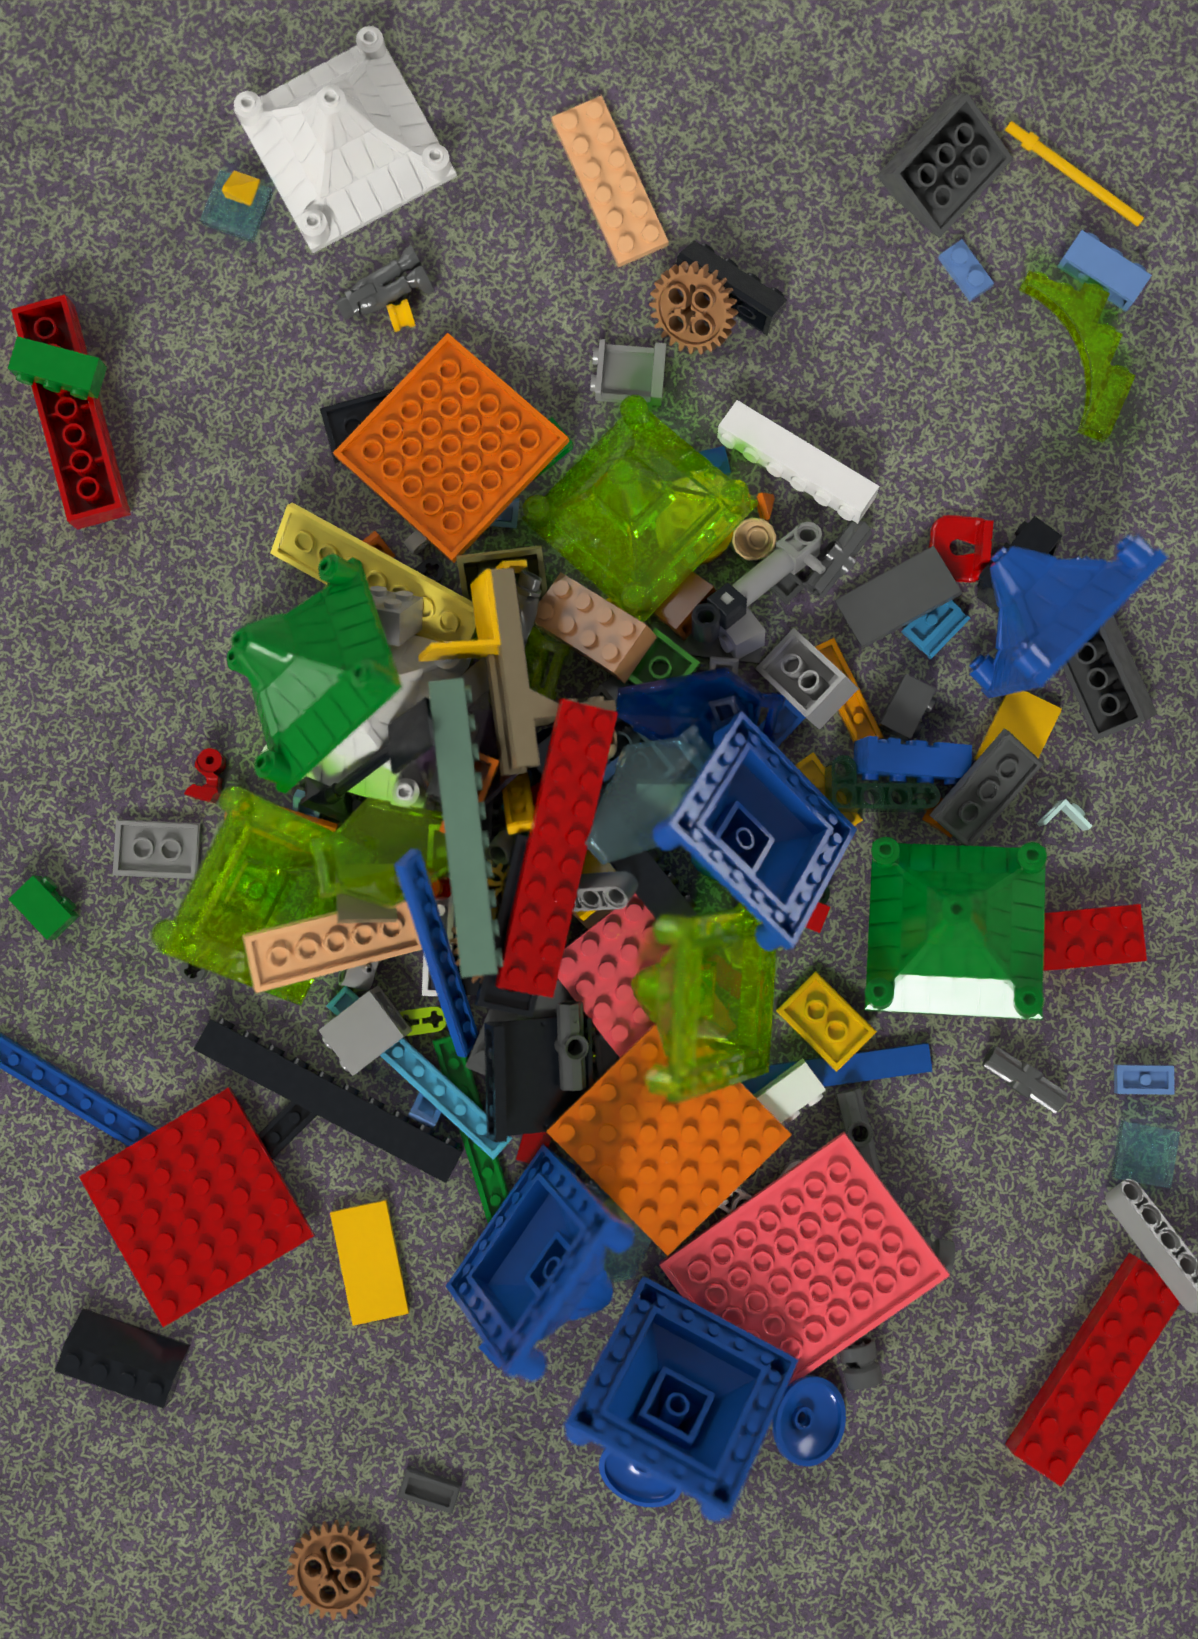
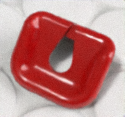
(967, 529)

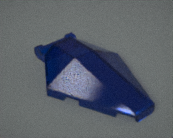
(673, 704)

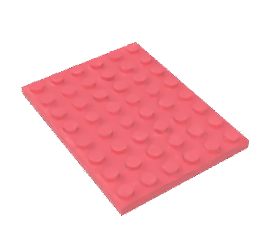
(810, 1258)

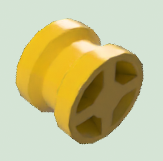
(400, 315)

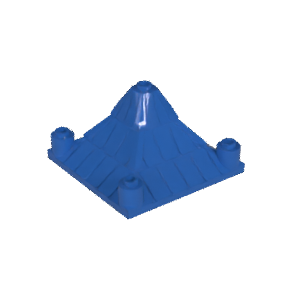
(1053, 609)
(759, 831)
(538, 1264)
(682, 1396)

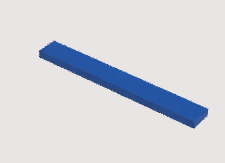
(437, 951)
(860, 1067)
(72, 1093)

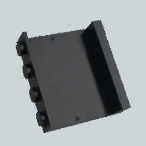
(525, 1076)

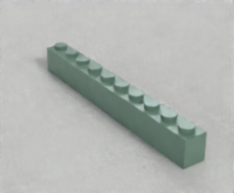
(463, 827)

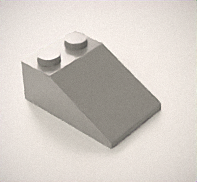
(806, 678)

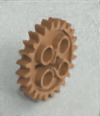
(693, 307)
(311, 1580)

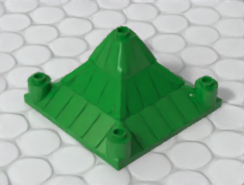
(315, 672)
(956, 930)

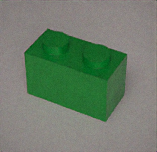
(44, 906)

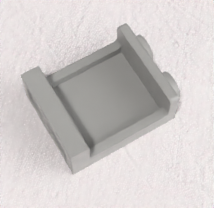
(628, 372)
(364, 1030)

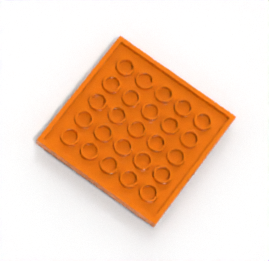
(451, 447)
(661, 1157)

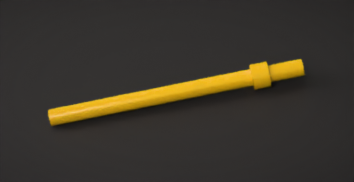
(1031, 142)

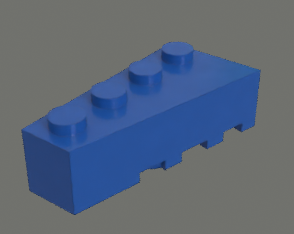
(911, 760)

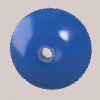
(819, 1423)
(634, 1483)

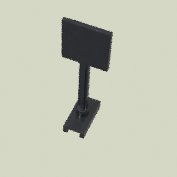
(408, 740)

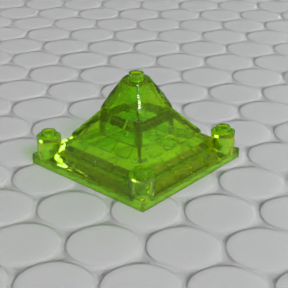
(639, 511)
(248, 882)
(708, 1002)

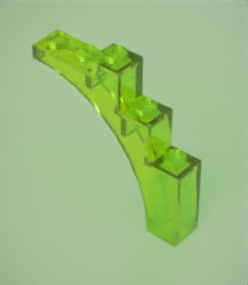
(1096, 344)

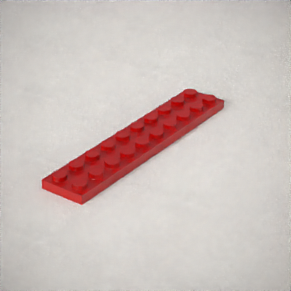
(556, 848)

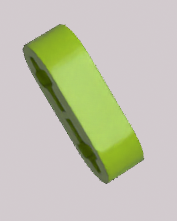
(421, 1013)

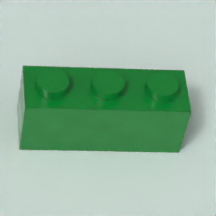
(57, 368)

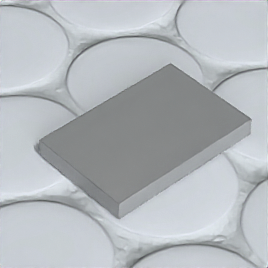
(157, 849)

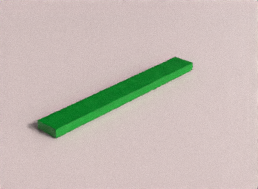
(486, 1171)

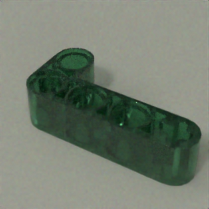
(881, 791)

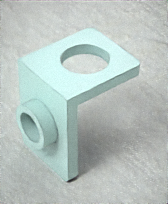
(1073, 811)

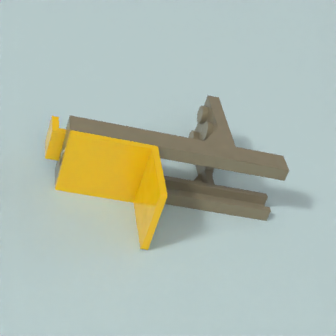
(500, 640)

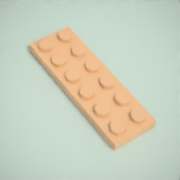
(610, 181)
(323, 947)

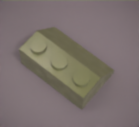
(472, 565)

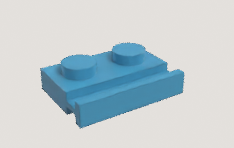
(936, 628)

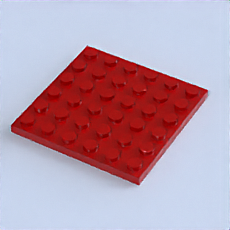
(196, 1206)

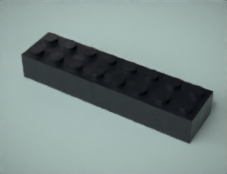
(655, 886)

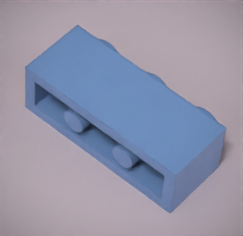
(1096, 263)

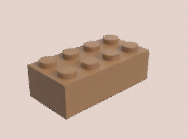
(593, 627)

